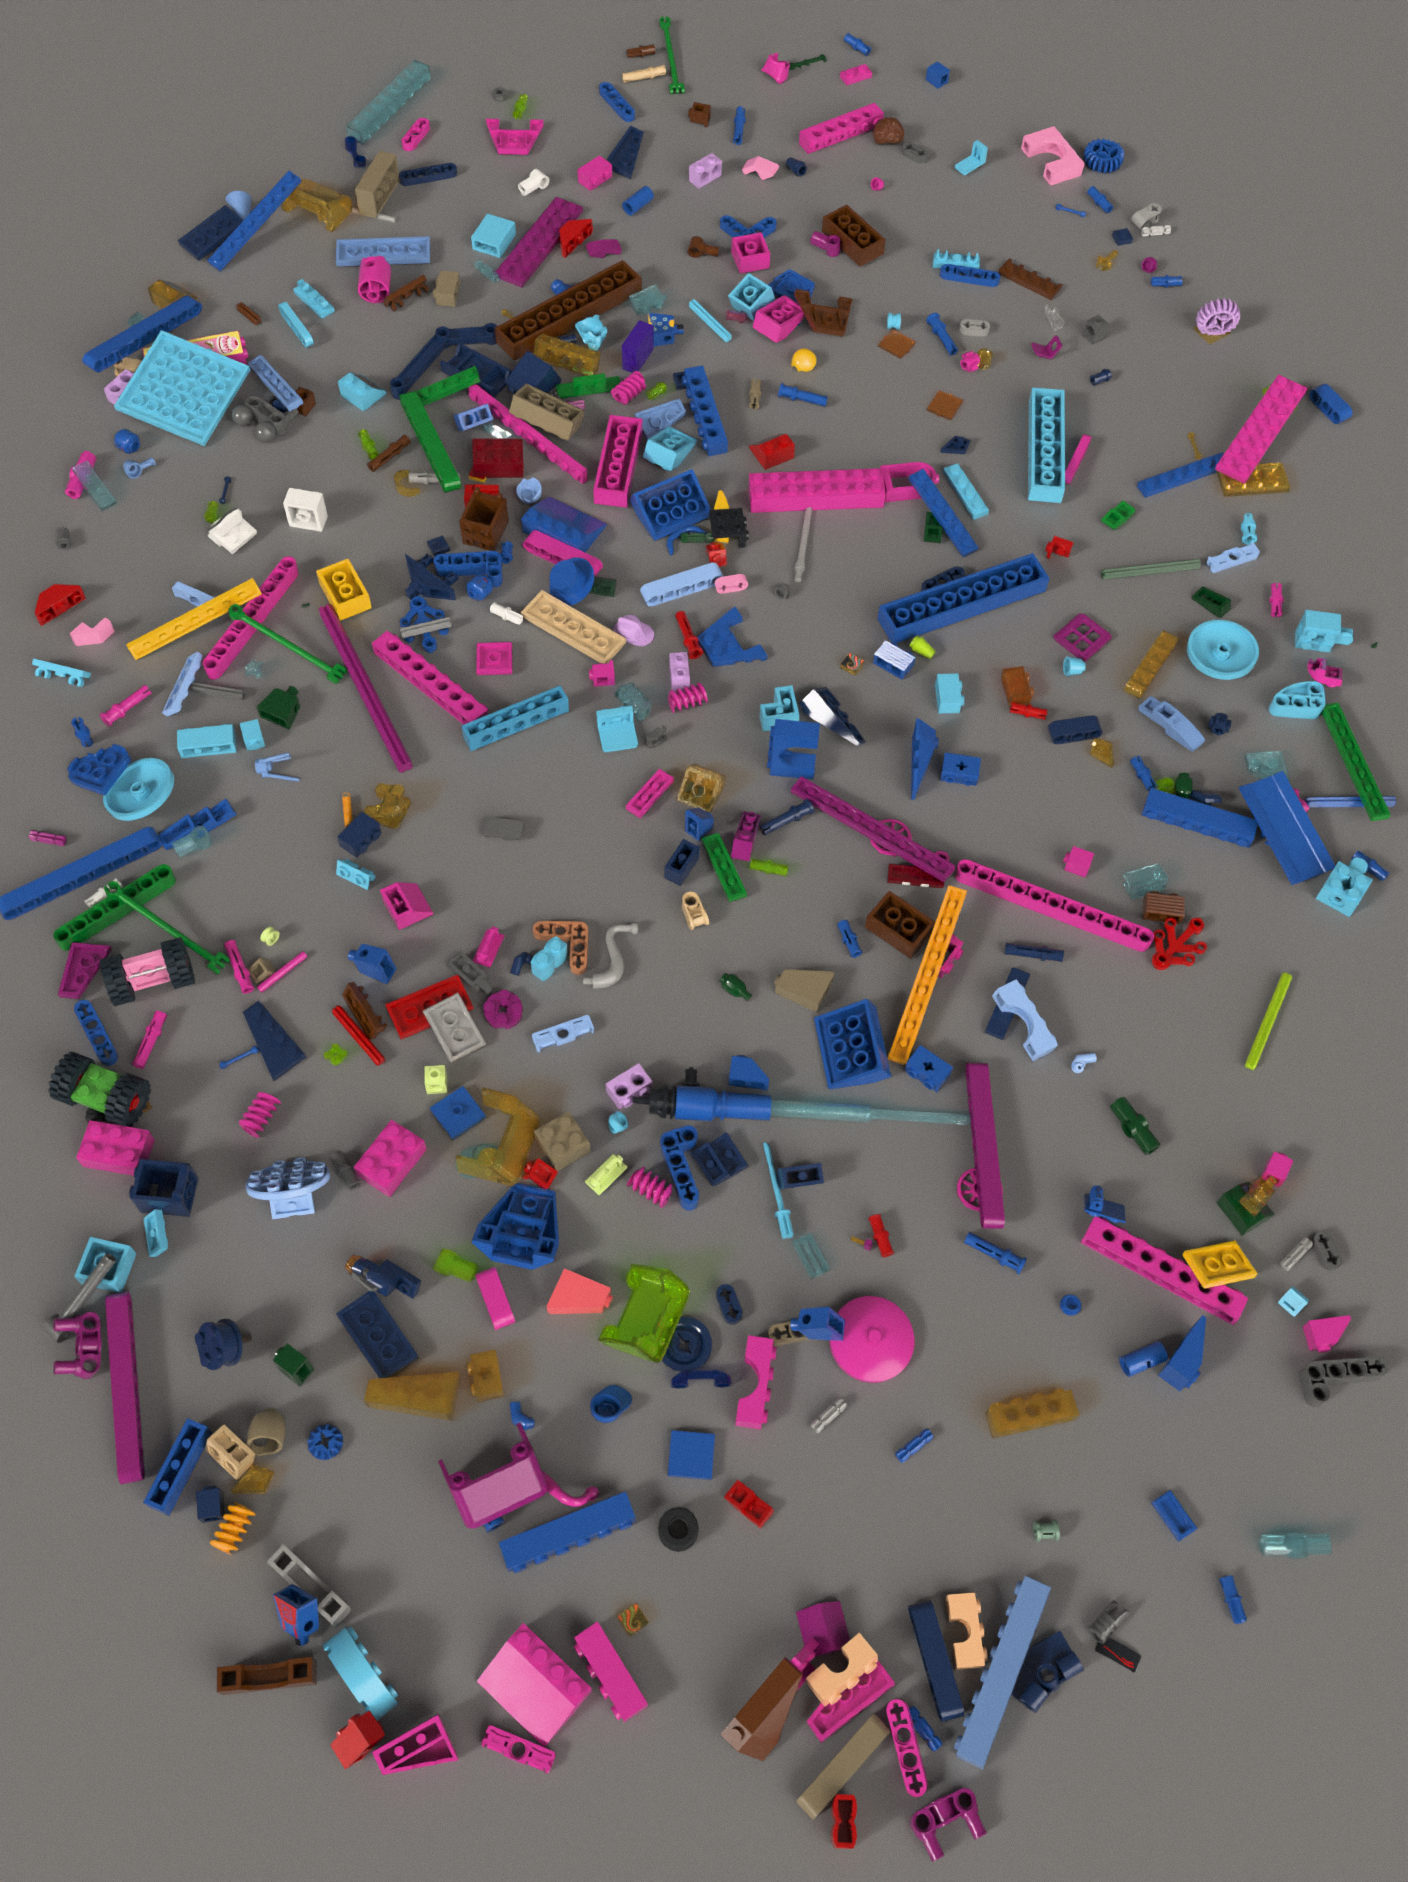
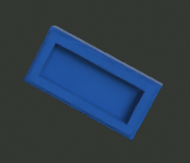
(1174, 1515)

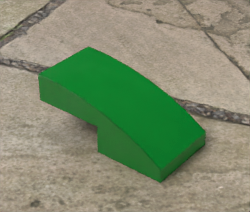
(1118, 515)

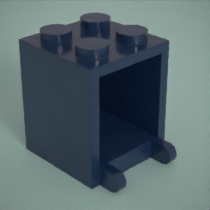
(175, 1188)

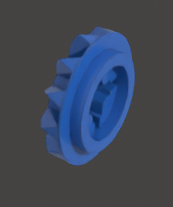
(334, 1445)

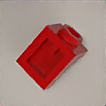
(1059, 546)
(539, 1173)

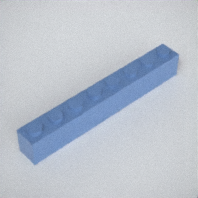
(1003, 1672)

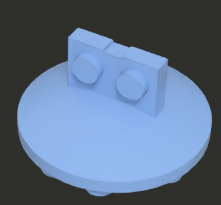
(288, 1187)

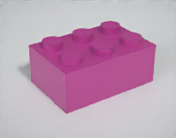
(114, 1147)
(390, 1158)

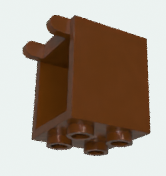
(484, 520)

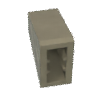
(804, 986)

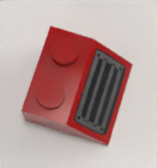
(773, 450)

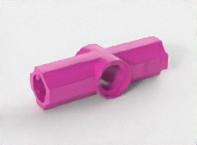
(74, 486)

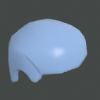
(529, 490)

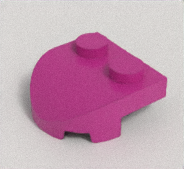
(1325, 674)

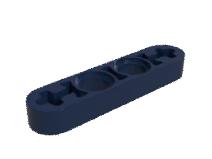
(445, 171)

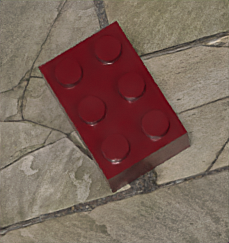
(498, 458)

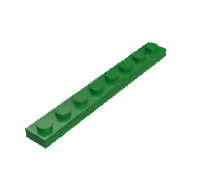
(1355, 762)

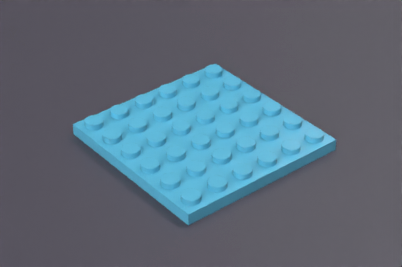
(182, 388)

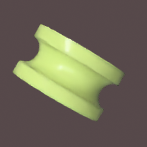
(270, 936)

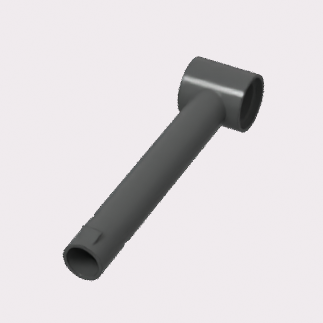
(80, 1297)

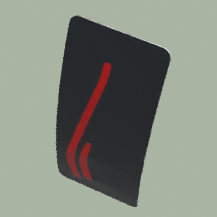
(1119, 1654)

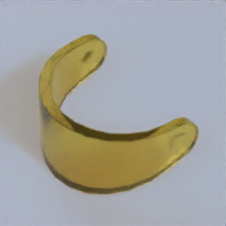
(408, 492)

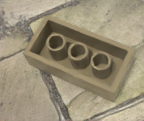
(377, 184)
(546, 411)

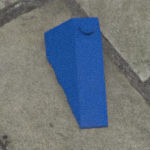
(923, 746)

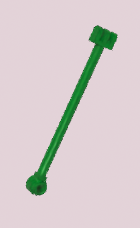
(676, 85)
(333, 672)
(213, 960)

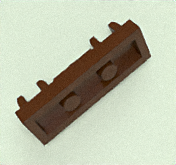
(406, 292)
(362, 1010)

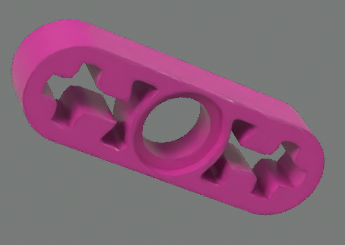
(420, 127)

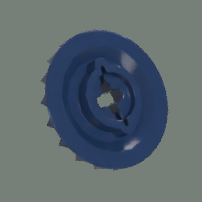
(699, 1346)

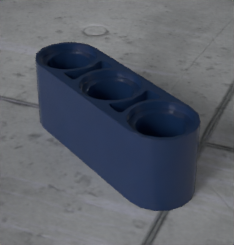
(1075, 729)

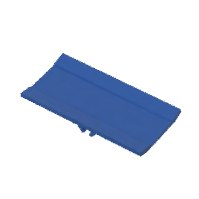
(1287, 828)

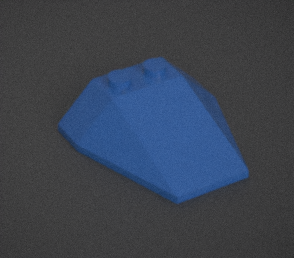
(520, 1228)

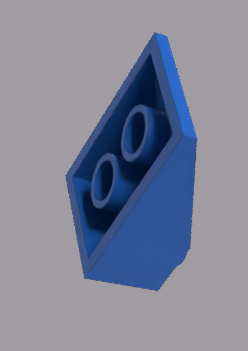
(1186, 1360)

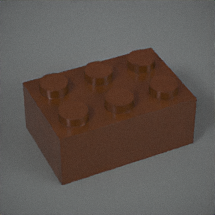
(899, 924)

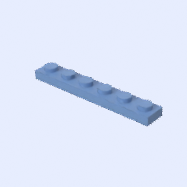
(275, 383)

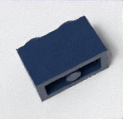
(359, 834)
(681, 862)
(800, 1176)

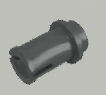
(63, 538)

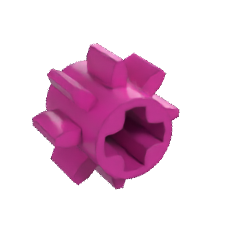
(970, 361)

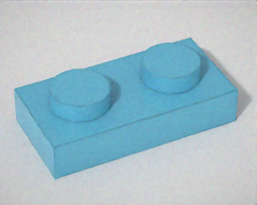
(155, 1233)

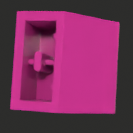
(405, 903)

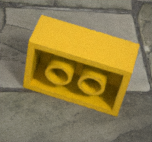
(344, 589)

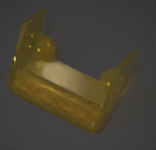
(508, 1161)

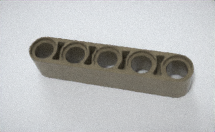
(843, 1766)

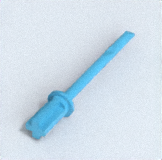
(783, 1214)

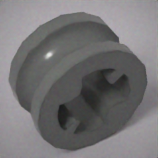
(499, 94)

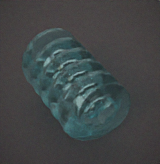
(632, 697)

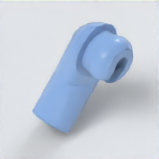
(1080, 1061)

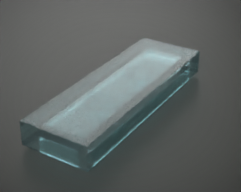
(94, 485)

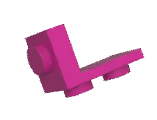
(956, 951)

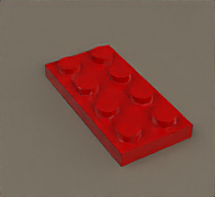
(408, 1011)

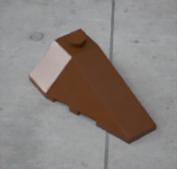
(762, 1718)

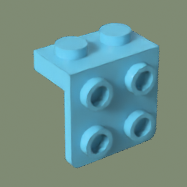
(616, 729)

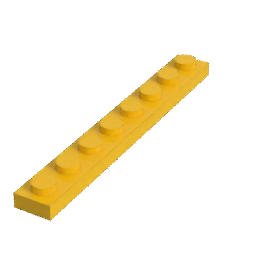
(193, 619)

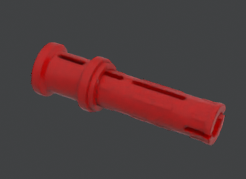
(690, 640)

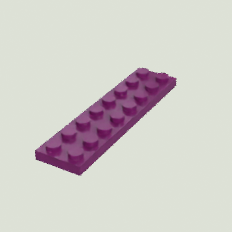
(537, 242)

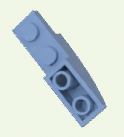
(1173, 721)

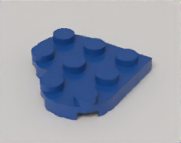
(99, 770)

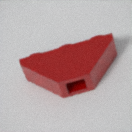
(573, 234)
(56, 601)

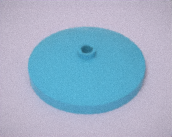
(1222, 649)
(139, 789)

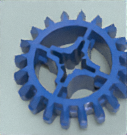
(1103, 155)

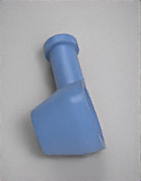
(134, 469)

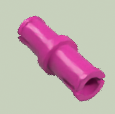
(1276, 600)

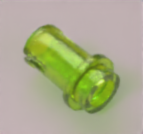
(660, 388)
(211, 513)

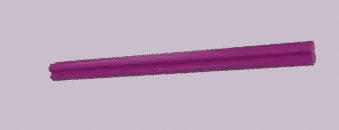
(365, 688)

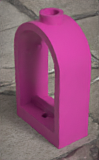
(904, 470)

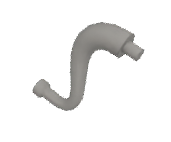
(614, 973)

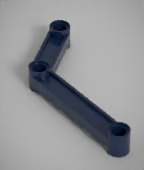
(441, 340)

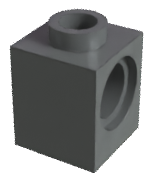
(1095, 329)

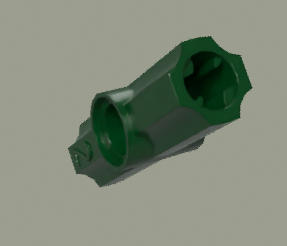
(1135, 1125)

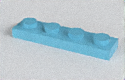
(965, 491)

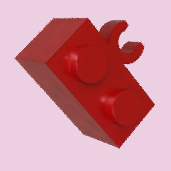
(357, 1738)

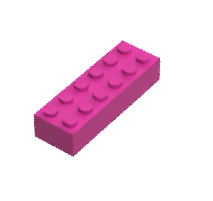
(618, 461)

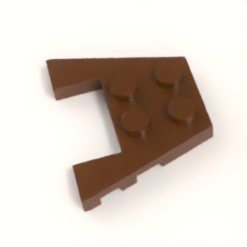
(824, 318)

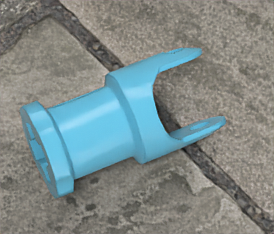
(1248, 528)

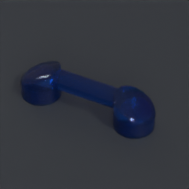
(351, 146)
(720, 1378)

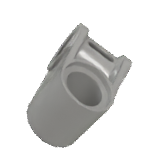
(1147, 216)

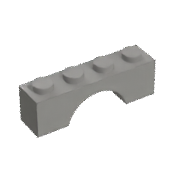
(297, 1573)

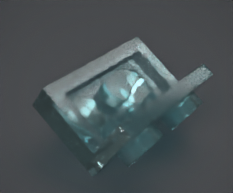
(647, 299)

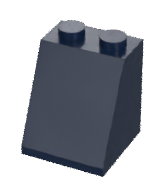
(533, 372)

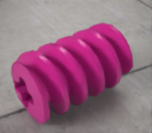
(629, 388)
(687, 696)
(257, 1113)
(650, 1186)

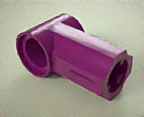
(828, 243)

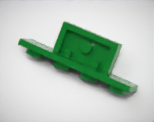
(587, 385)

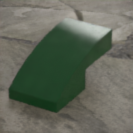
(932, 530)

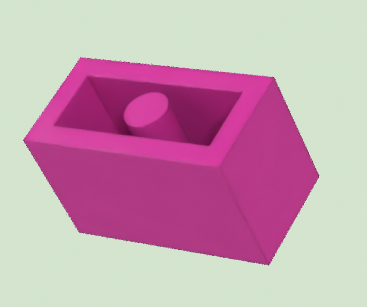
(594, 173)

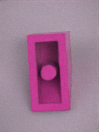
(1325, 1333)

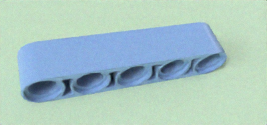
(681, 584)

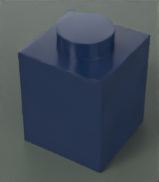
(210, 1504)

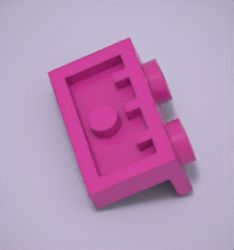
(803, 1658)

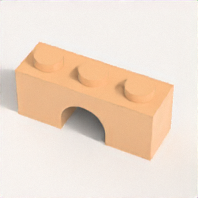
(965, 1609)
(829, 1685)

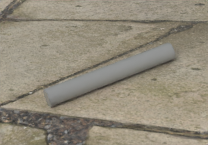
(380, 216)

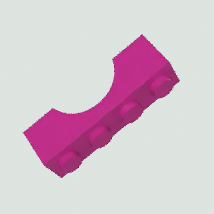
(751, 1408)

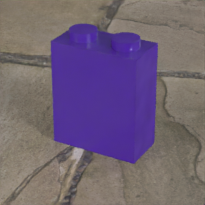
(637, 346)

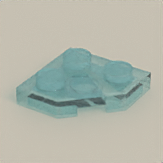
(1265, 764)

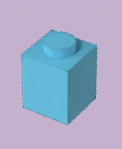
(252, 735)

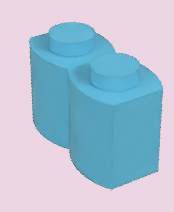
(551, 957)

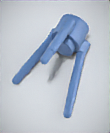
(265, 765)

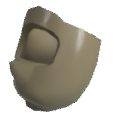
(267, 1425)

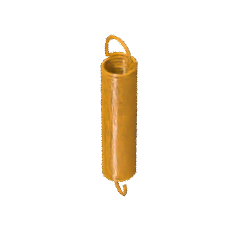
(347, 810)

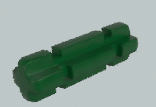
(697, 537)

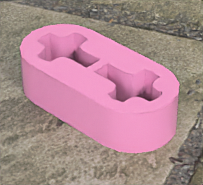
(731, 583)

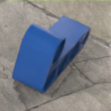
(471, 564)
(682, 1169)

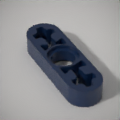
(946, 575)

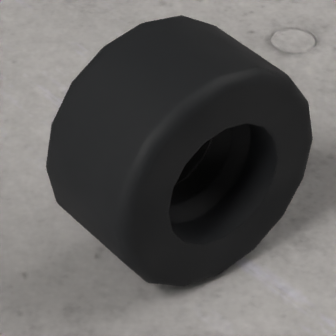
(686, 1541)

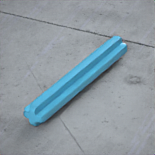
(710, 320)

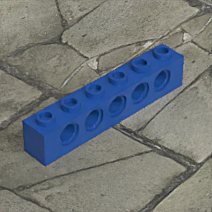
(705, 411)

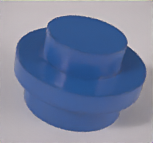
(1070, 1305)

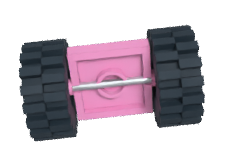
(147, 970)

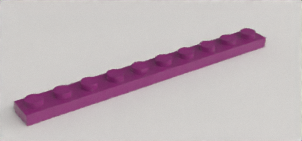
(873, 829)

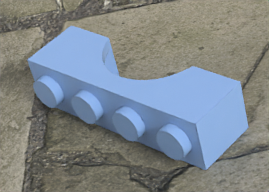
(1014, 1000)

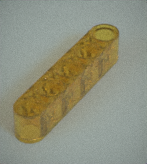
(1151, 664)

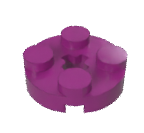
(503, 1020)

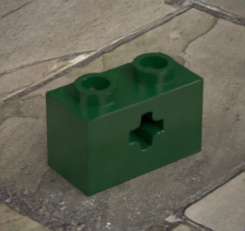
(293, 1364)

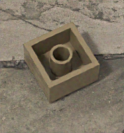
(562, 1141)

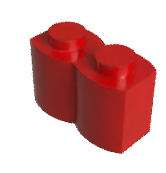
(843, 1829)

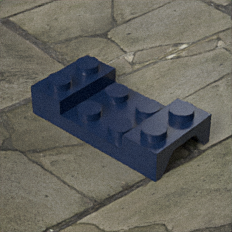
(491, 373)

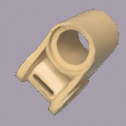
(127, 363)
(695, 913)

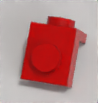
(716, 553)

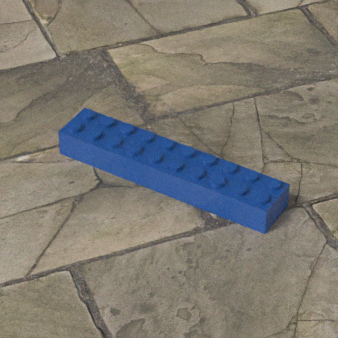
(962, 598)

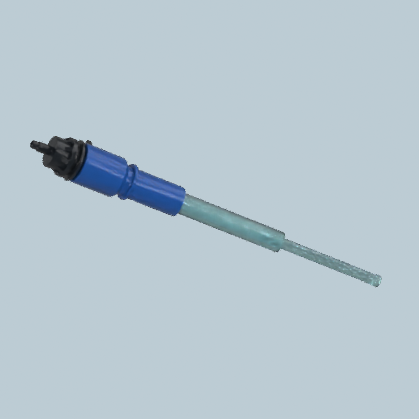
(705, 1104)

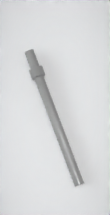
(800, 565)

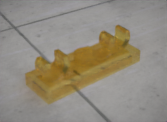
(1258, 1194)

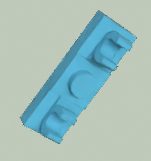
(955, 259)
(313, 299)
(60, 671)

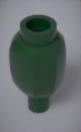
(1183, 785)
(734, 986)

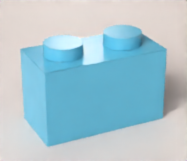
(948, 693)

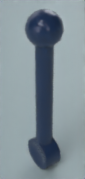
(227, 480)

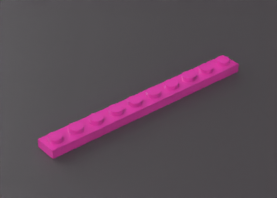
(528, 433)

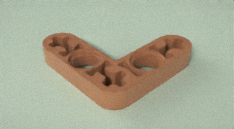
(570, 935)

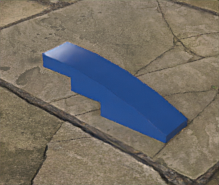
(206, 817)

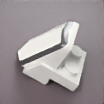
(231, 531)

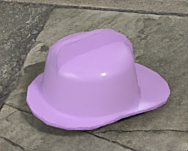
(634, 630)

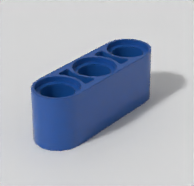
(1330, 403)

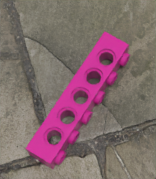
(840, 128)

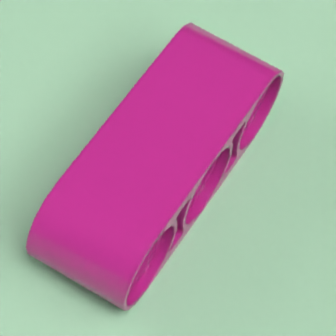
(495, 1298)

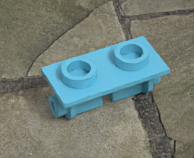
(352, 873)

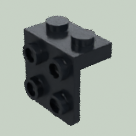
(729, 523)

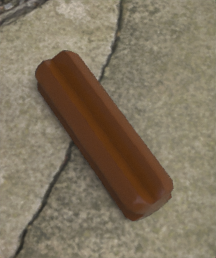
(248, 313)

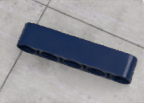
(936, 1661)

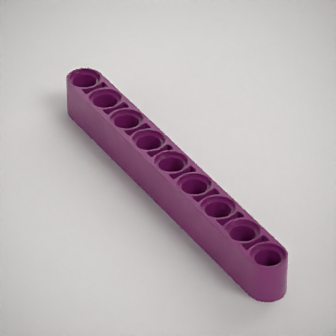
(984, 1146)
(124, 1388)

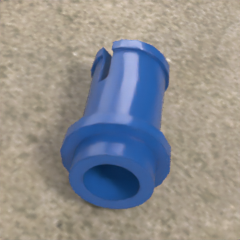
(506, 554)

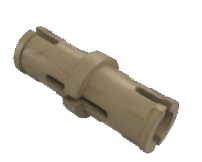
(755, 393)

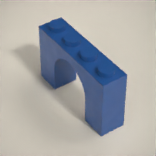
(787, 735)

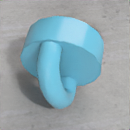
(617, 1122)

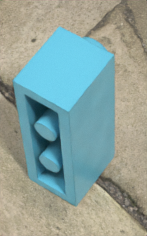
(206, 741)

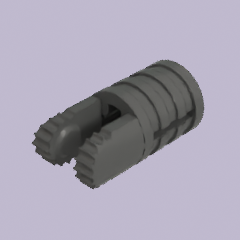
(1105, 1624)

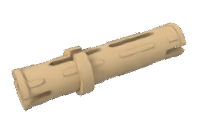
(649, 72)

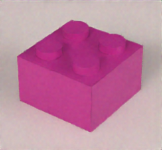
(750, 253)

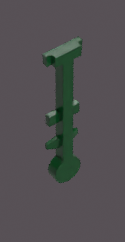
(807, 62)

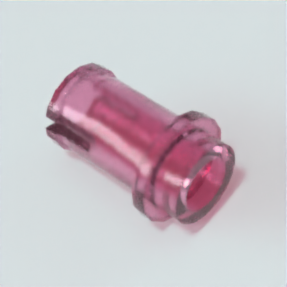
(736, 316)

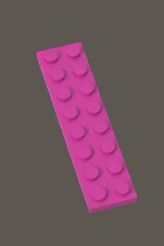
(1261, 429)

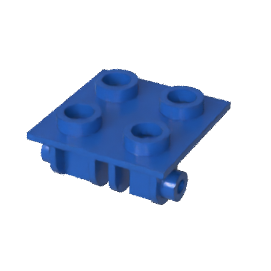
(1097, 1206)

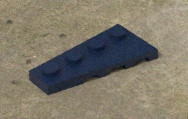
(626, 152)
(273, 1042)

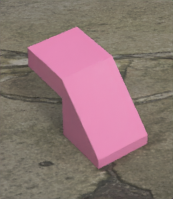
(763, 167)
(85, 635)

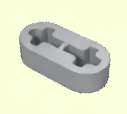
(974, 327)

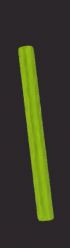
(1268, 1021)

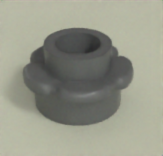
(782, 590)

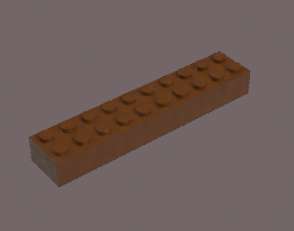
(567, 308)

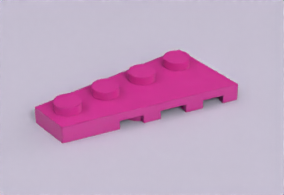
(831, 1718)

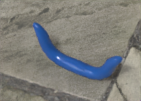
(677, 534)

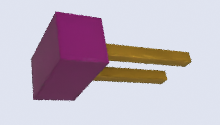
(867, 1244)

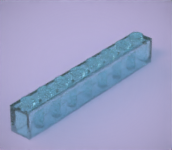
(389, 101)

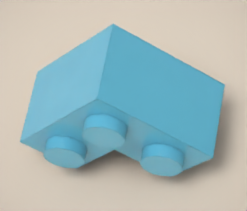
(782, 708)

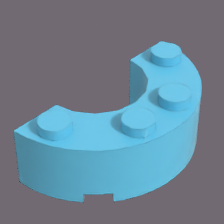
(359, 1674)

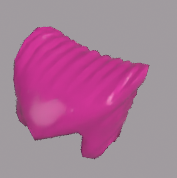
(776, 68)

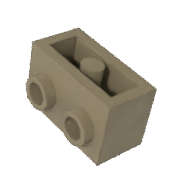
(447, 288)

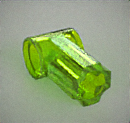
(450, 1263)

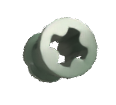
(1046, 1530)

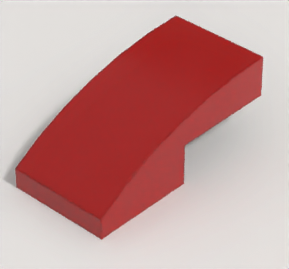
(749, 1504)

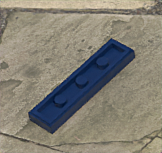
(1000, 1020)

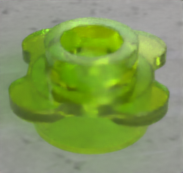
(1168, 782)
(341, 1054)

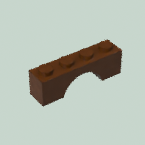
(255, 1678)

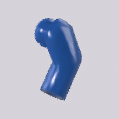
(518, 1417)

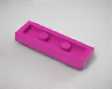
(649, 793)

